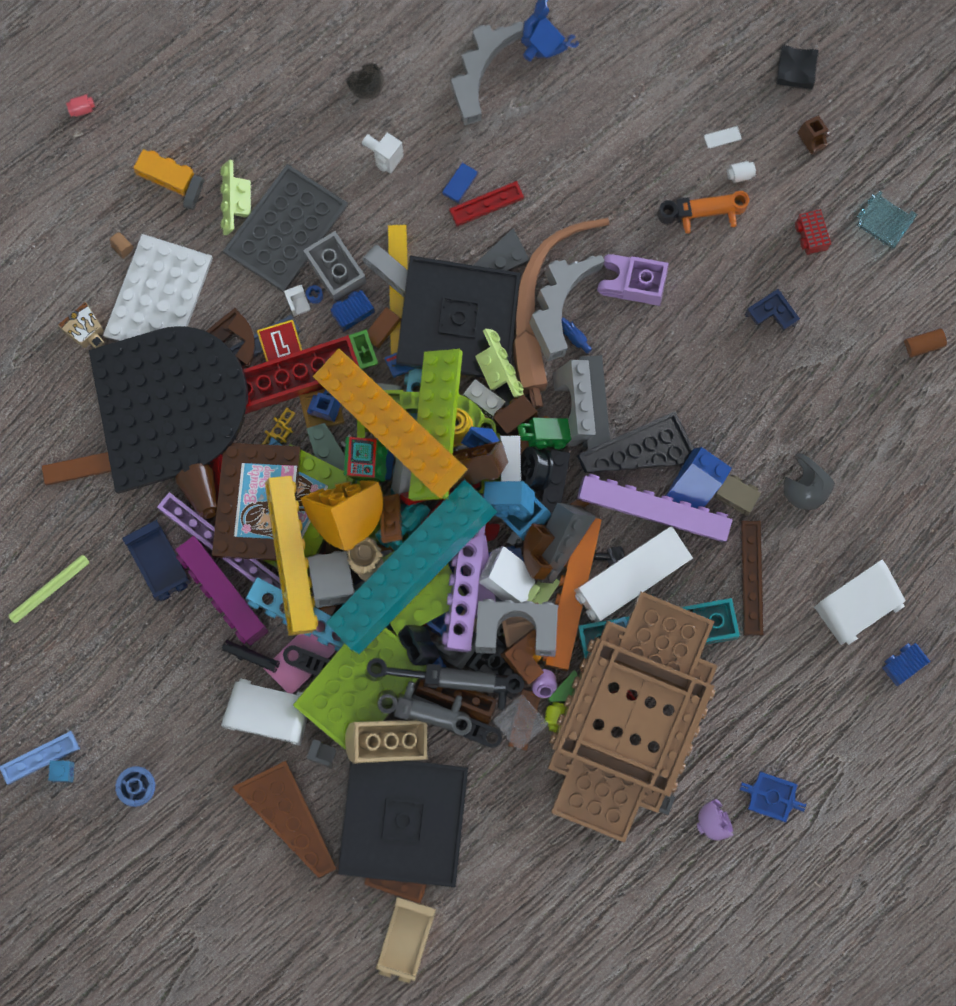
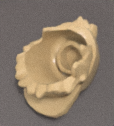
(365, 558)

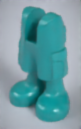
(411, 519)

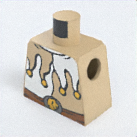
(83, 327)

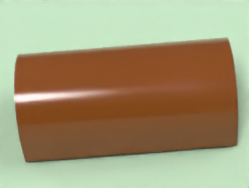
(925, 342)

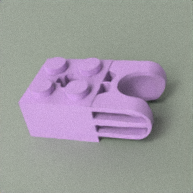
(632, 278)

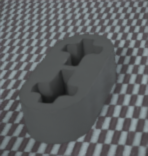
(193, 192)

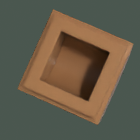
(121, 245)

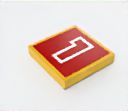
(279, 340)

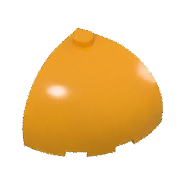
(346, 512)

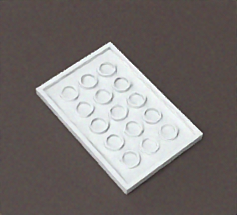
(158, 289)

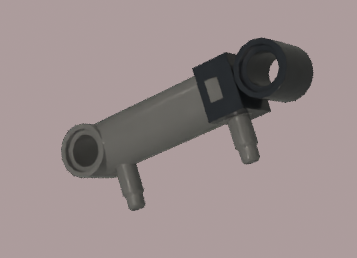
(407, 707)

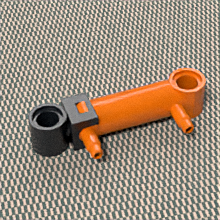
(685, 209)

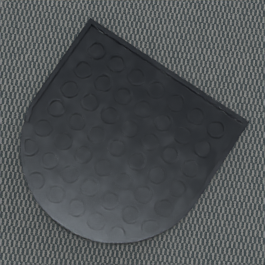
(167, 403)

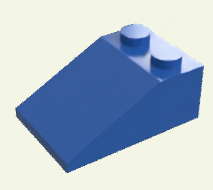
(699, 478)

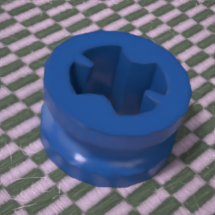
(317, 289)

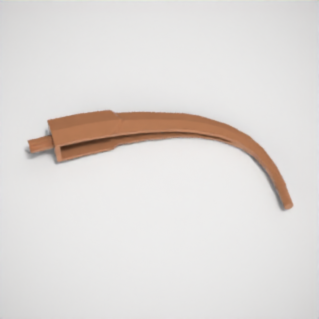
(526, 349)

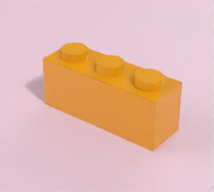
(163, 171)

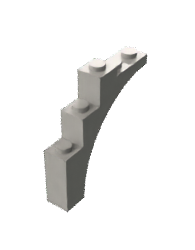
(488, 45)
(547, 322)

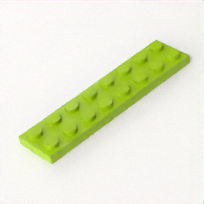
(437, 406)

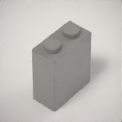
(330, 578)

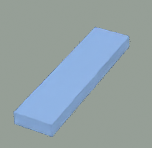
(39, 757)

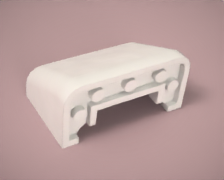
(861, 603)
(264, 713)

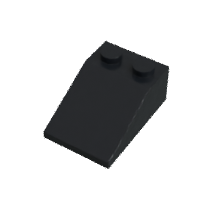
(492, 663)

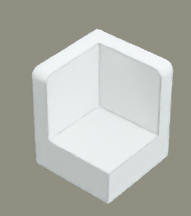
(297, 300)

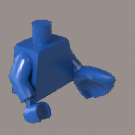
(542, 37)

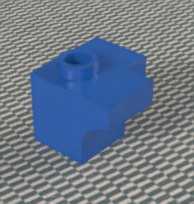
(324, 406)

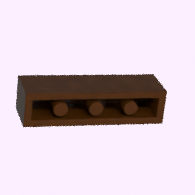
(477, 705)

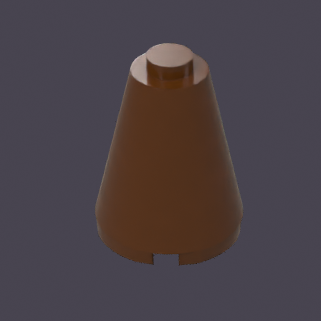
(199, 489)

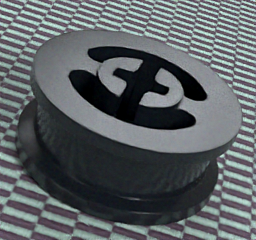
(536, 468)

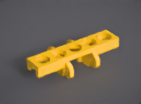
(284, 427)

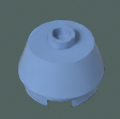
(135, 786)

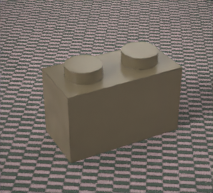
(738, 495)

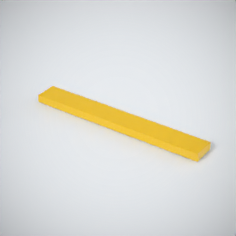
(398, 250)

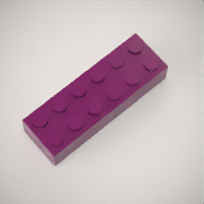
(217, 586)

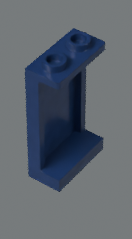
(157, 561)

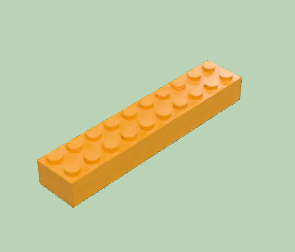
(390, 423)

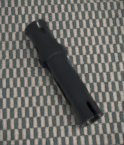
(242, 652)

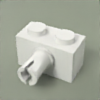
(387, 151)

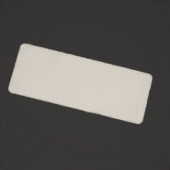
(722, 137)

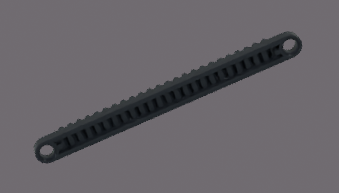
(314, 665)

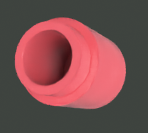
(80, 105)

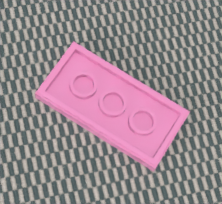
(292, 678)

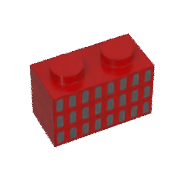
(813, 232)

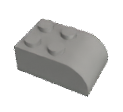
(334, 266)

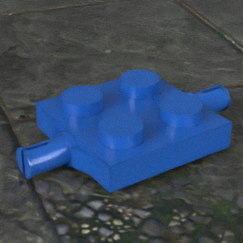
(772, 797)

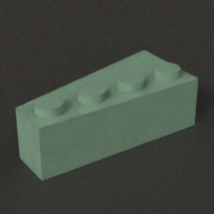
(325, 446)

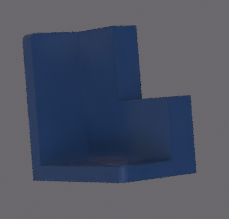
(775, 306)

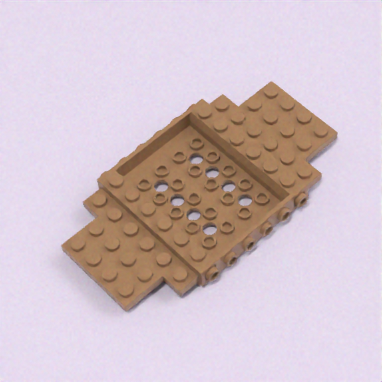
(608, 774)

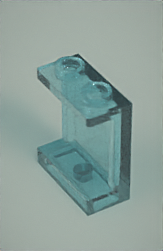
(885, 220)

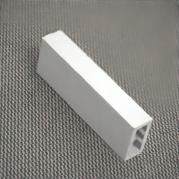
(632, 574)

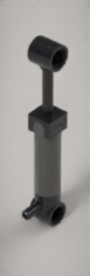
(436, 676)

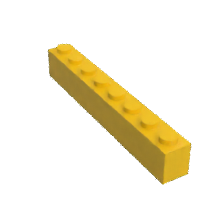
(290, 555)

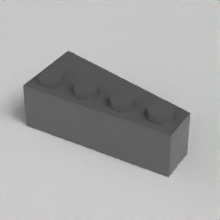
(568, 527)

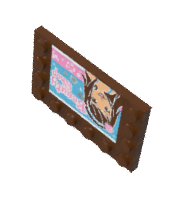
(242, 506)

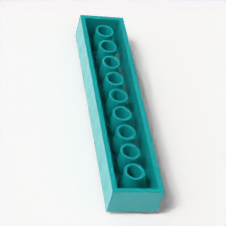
(411, 567)

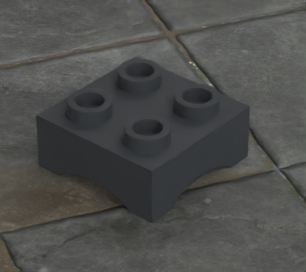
(797, 67)

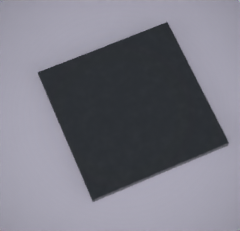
(450, 308)
(403, 822)

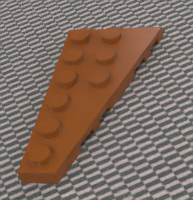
(282, 806)

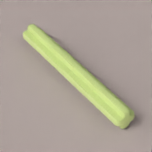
(48, 589)

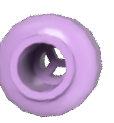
(545, 684)

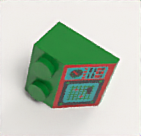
(365, 459)

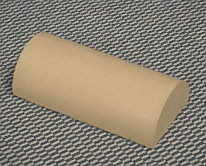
(386, 741)

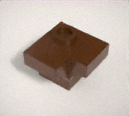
(814, 134)

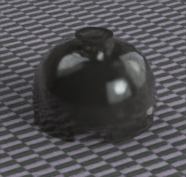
(366, 82)

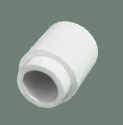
(741, 171)

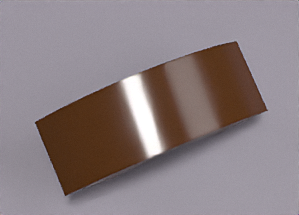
(242, 330)
(535, 544)

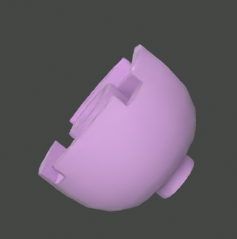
(714, 822)

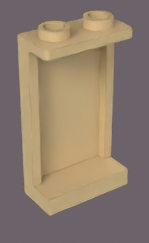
(405, 940)

